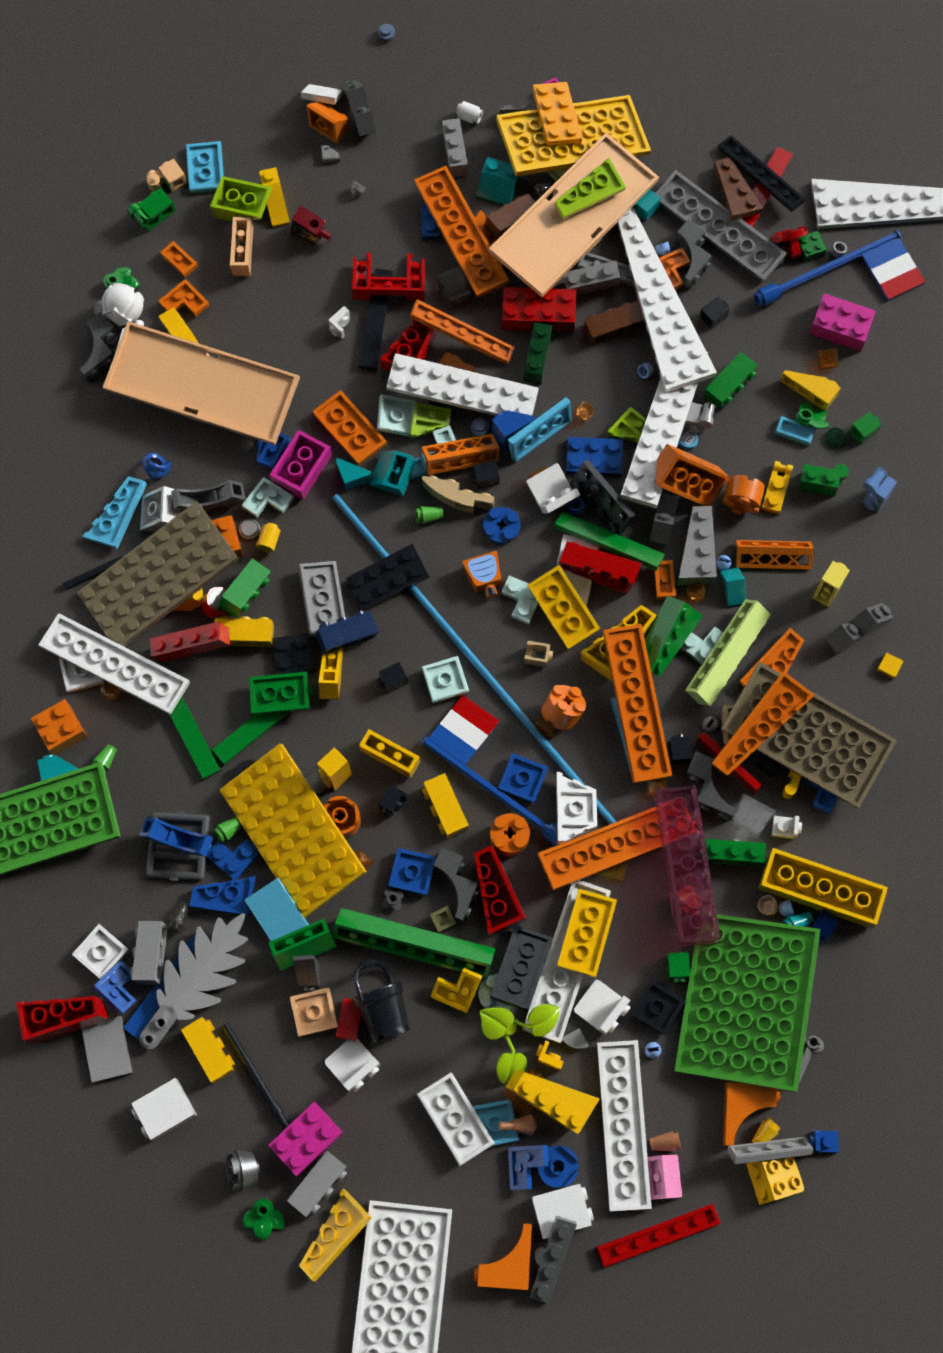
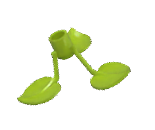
(501, 1022)

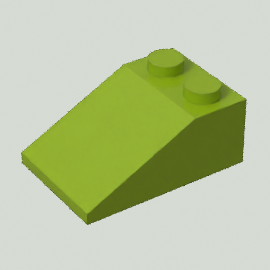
(239, 199)

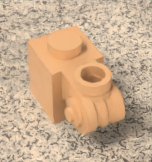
(168, 173)

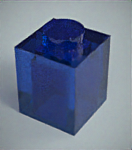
(826, 923)

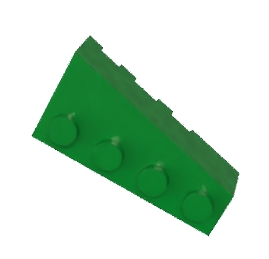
(669, 633)

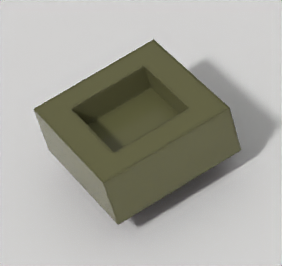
(442, 919)

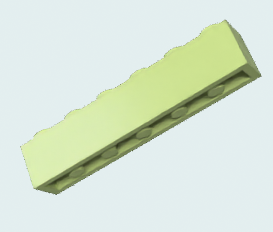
(728, 652)

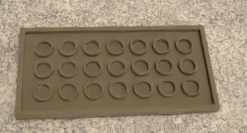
(158, 575)
(818, 741)

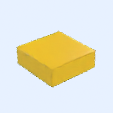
(890, 665)

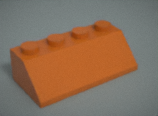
(689, 475)

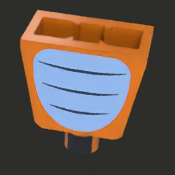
(484, 573)

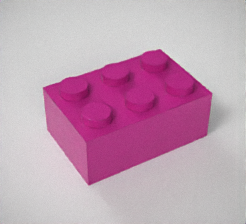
(842, 322)
(301, 464)
(306, 1139)

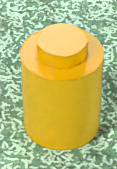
(268, 537)

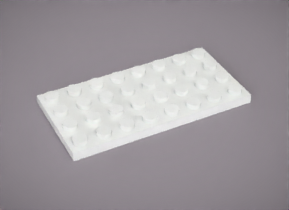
(402, 1279)

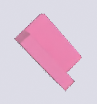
(664, 1177)

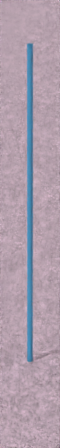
(473, 659)

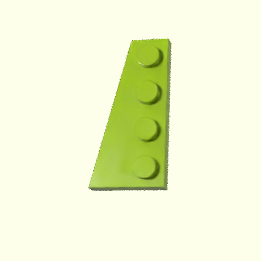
(592, 189)

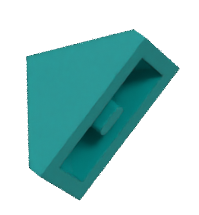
(352, 475)
(734, 586)

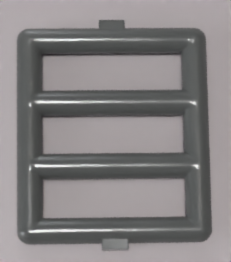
(153, 854)

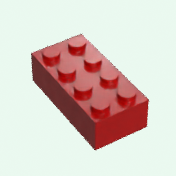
(525, 307)

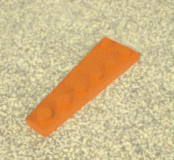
(771, 712)

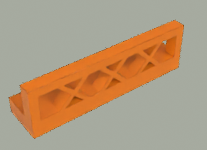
(462, 456)
(774, 547)

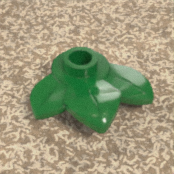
(122, 276)
(811, 417)
(263, 1222)

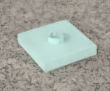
(395, 415)
(445, 679)

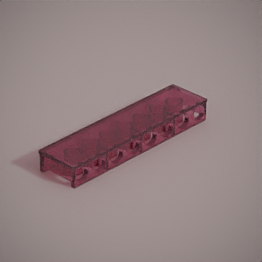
(686, 866)

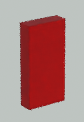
(348, 1021)

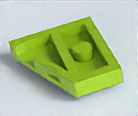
(428, 419)
(628, 426)

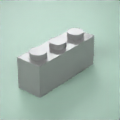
(455, 147)
(593, 278)
(149, 953)
(318, 1184)

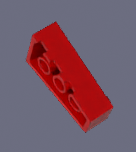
(414, 342)
(499, 899)
(58, 1017)

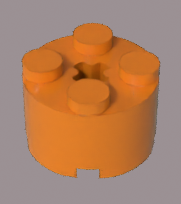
(743, 494)
(563, 706)
(344, 806)
(520, 834)

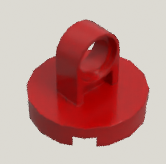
(790, 240)

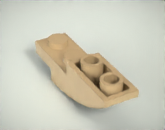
(450, 494)

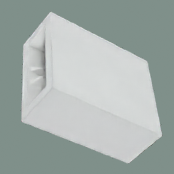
(163, 1110)
(565, 1203)

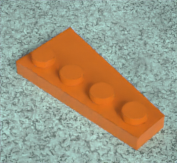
(780, 655)

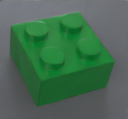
(811, 246)

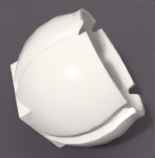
(122, 304)

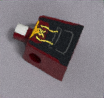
(309, 227)

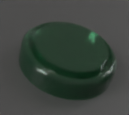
(836, 437)

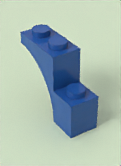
(175, 837)

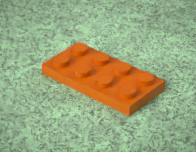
(349, 427)

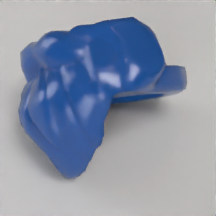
(154, 470)

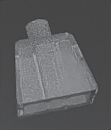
(750, 818)

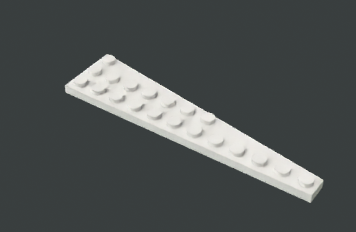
(866, 204)
(672, 334)

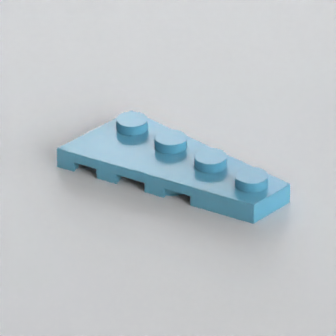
(113, 522)

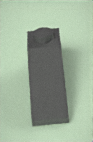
(307, 972)

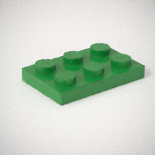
(279, 693)

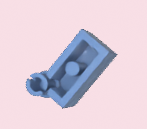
(876, 493)

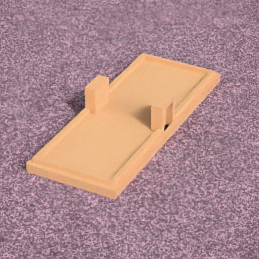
(544, 245)
(189, 382)

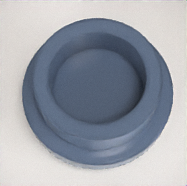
(386, 32)
(480, 427)

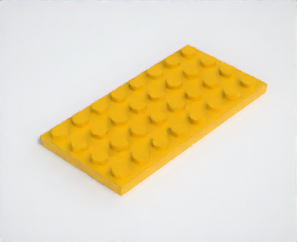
(528, 147)
(292, 830)

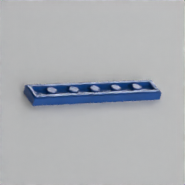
(150, 1005)

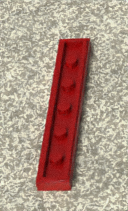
(778, 163)
(658, 1235)

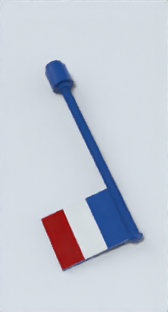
(885, 259)
(459, 739)

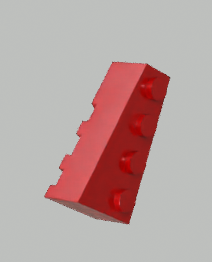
(599, 566)

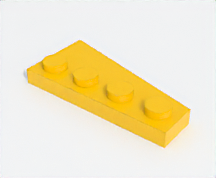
(340, 1229)

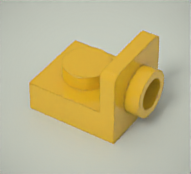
(551, 1060)

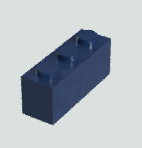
(346, 631)

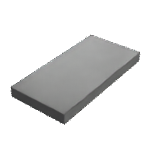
(321, 594)
(107, 1047)

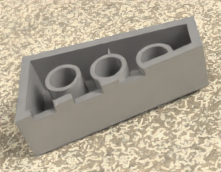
(698, 556)

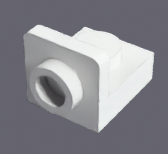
(338, 321)
(786, 827)

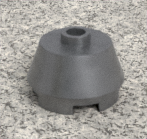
(242, 1170)

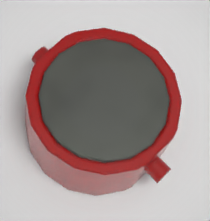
(210, 603)

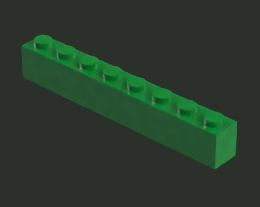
(413, 942)

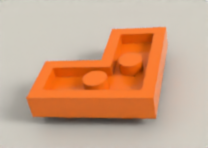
(672, 263)
(185, 295)

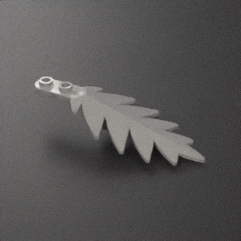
(196, 976)

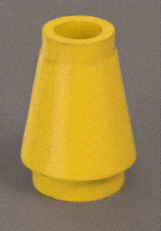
(766, 1131)

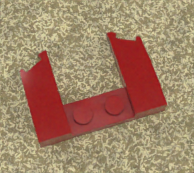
(411, 286)

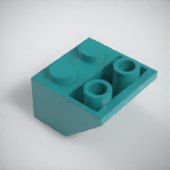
(393, 472)

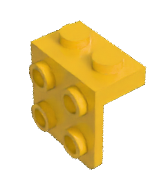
(775, 1179)

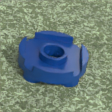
(495, 517)
(570, 1167)

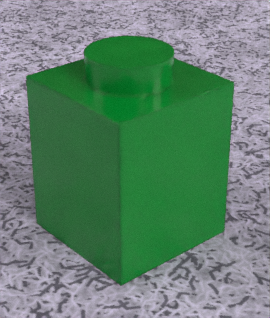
(865, 427)
(678, 967)

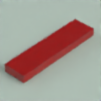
(739, 772)

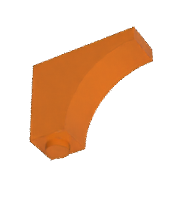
(742, 1101)
(510, 1271)

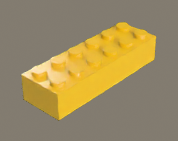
(823, 888)

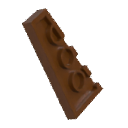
(738, 195)

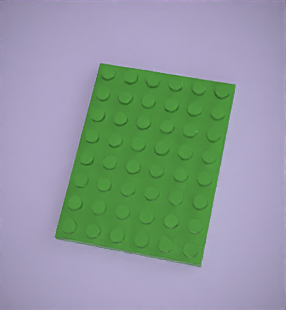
(749, 1004)

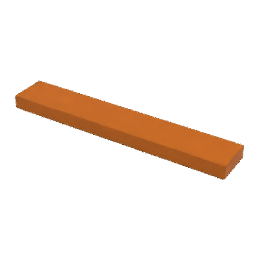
(461, 332)

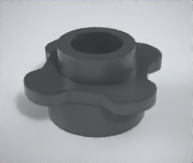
(396, 904)

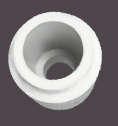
(469, 112)

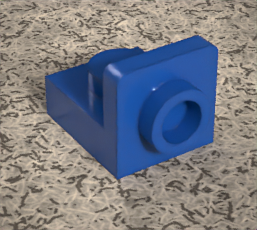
(824, 1141)

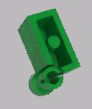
(152, 209)
(822, 479)

